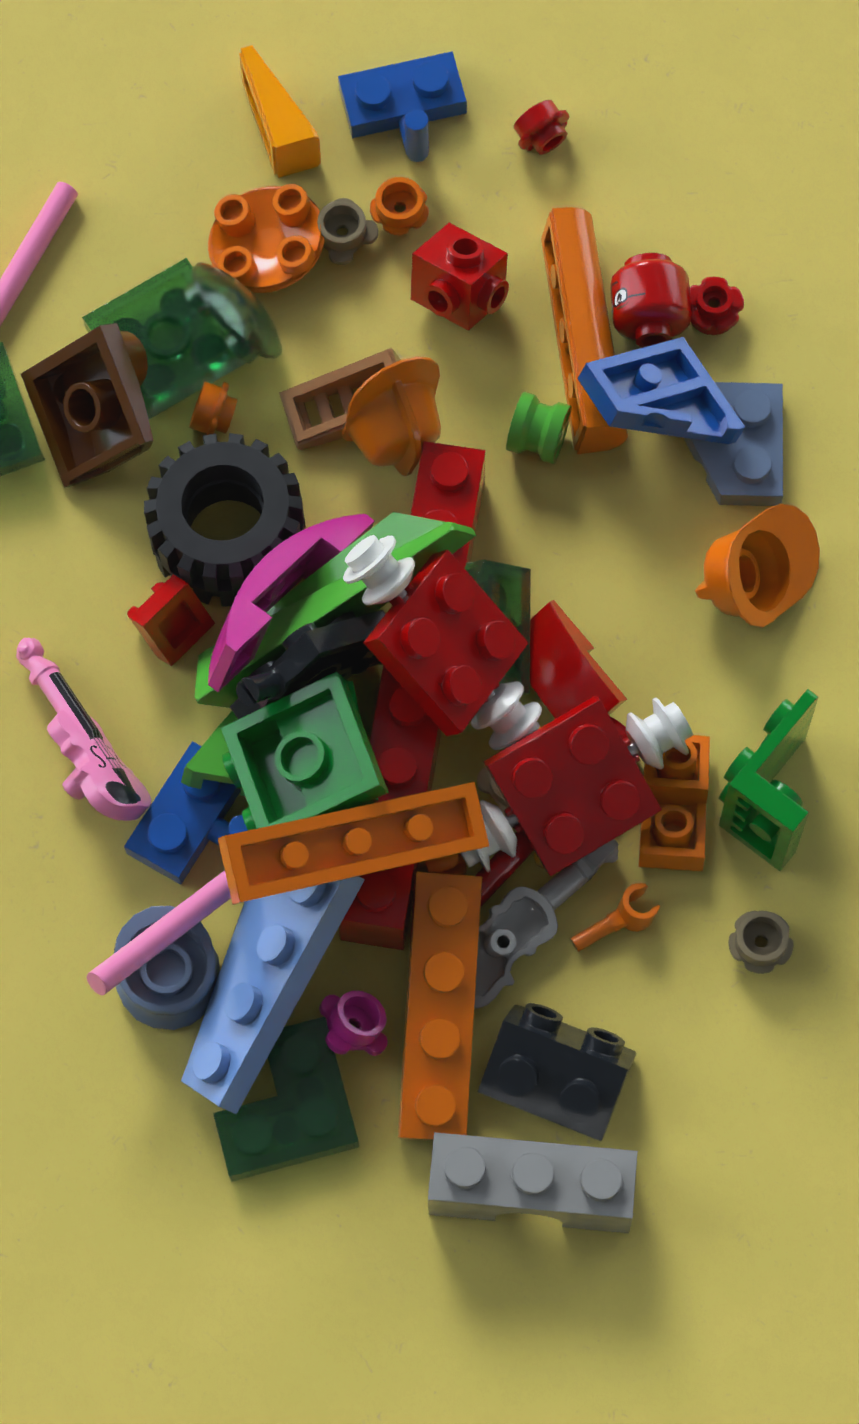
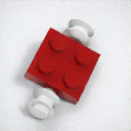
(444, 641)
(577, 783)

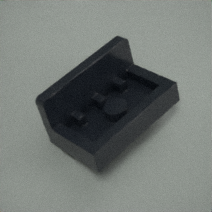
(557, 1069)

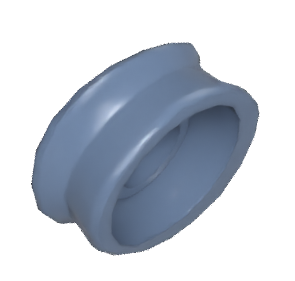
(175, 983)

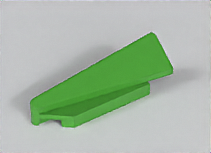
(328, 596)

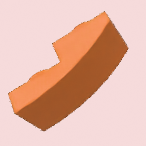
(678, 832)

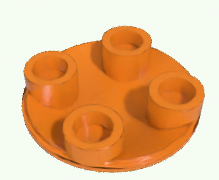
(266, 237)

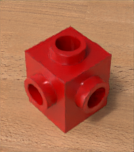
(459, 276)

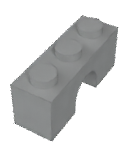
(560, 1181)

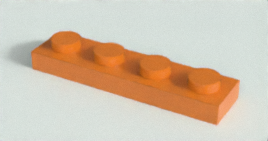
(352, 842)
(440, 1005)

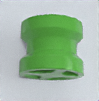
(538, 427)

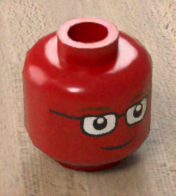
(650, 299)

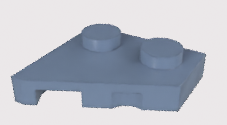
(753, 466)

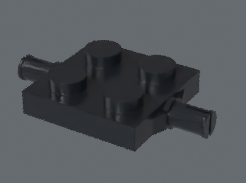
(308, 658)

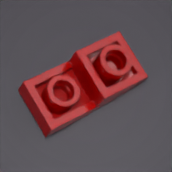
(563, 668)

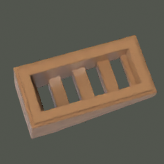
(319, 389)

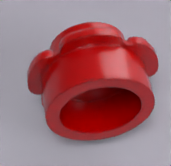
(542, 127)
(720, 319)

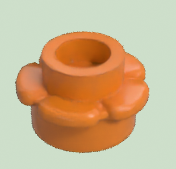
(399, 192)
(213, 409)

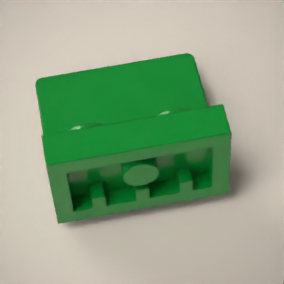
(763, 810)

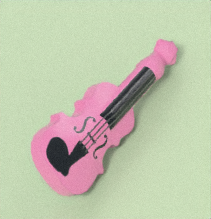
(98, 770)

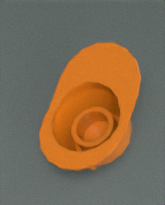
(395, 414)
(762, 566)

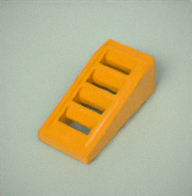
(285, 130)

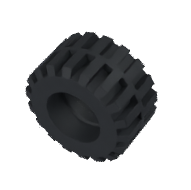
(214, 475)

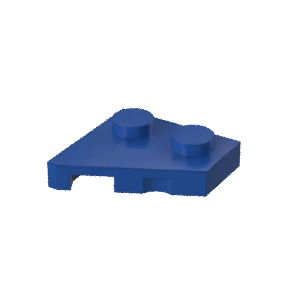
(661, 393)

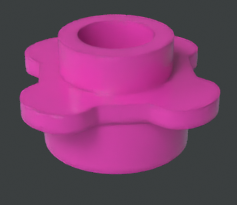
(361, 1011)

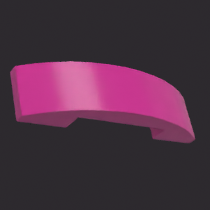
(269, 582)

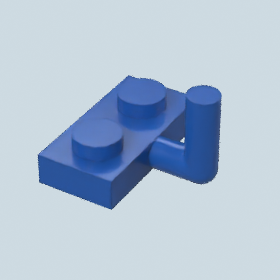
(404, 98)
(183, 822)

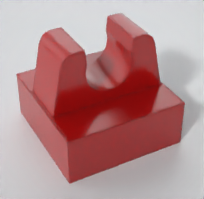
(171, 619)

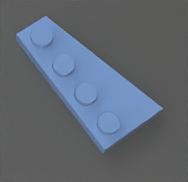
(260, 984)

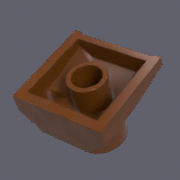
(92, 403)

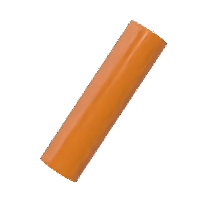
(579, 320)

